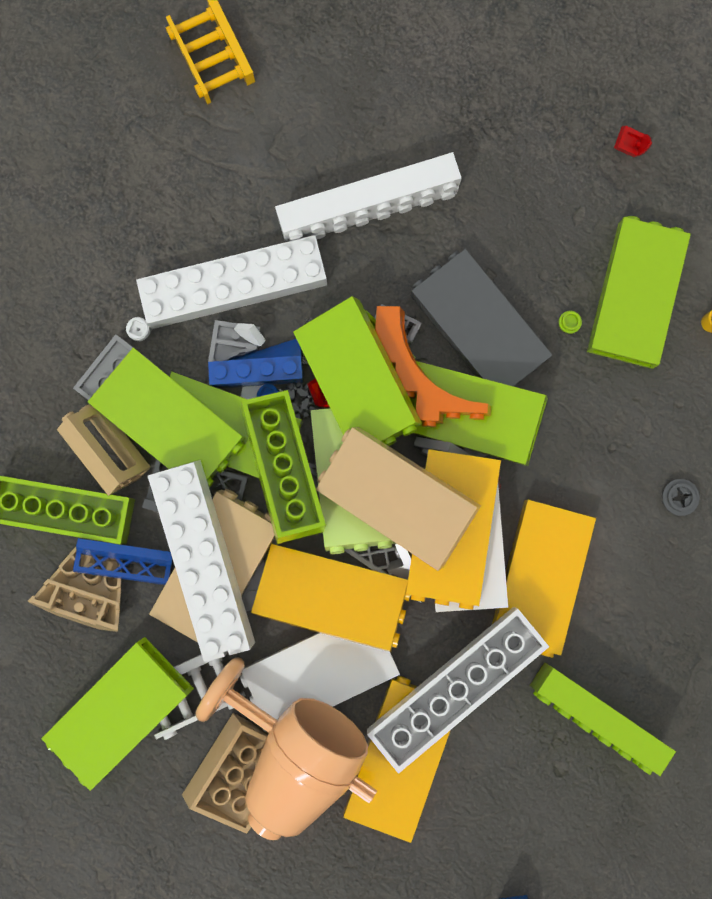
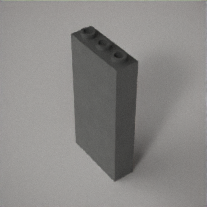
(479, 321)

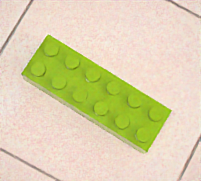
(282, 467)
(65, 510)
(607, 724)

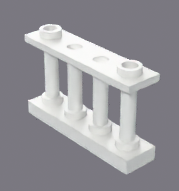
(192, 668)

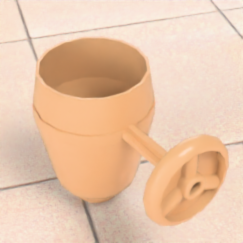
(304, 763)

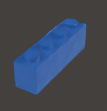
(267, 366)

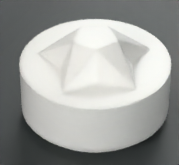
(138, 329)

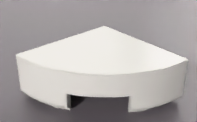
(250, 333)

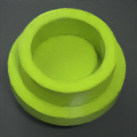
(570, 322)

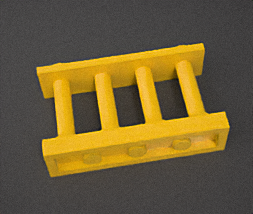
(231, 51)

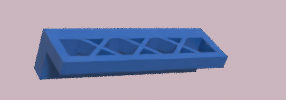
(125, 553)

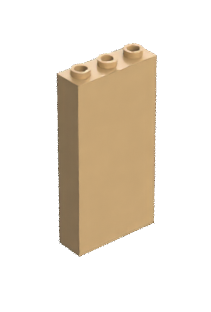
(397, 497)
(247, 539)

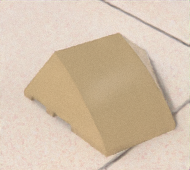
(82, 596)

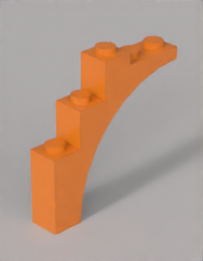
(431, 400)

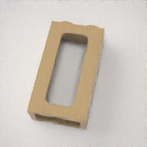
(95, 457)

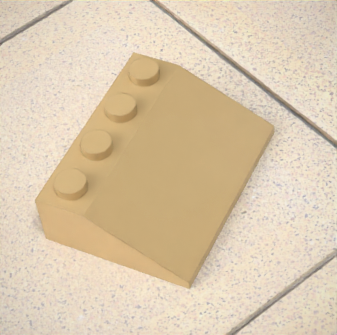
(225, 774)

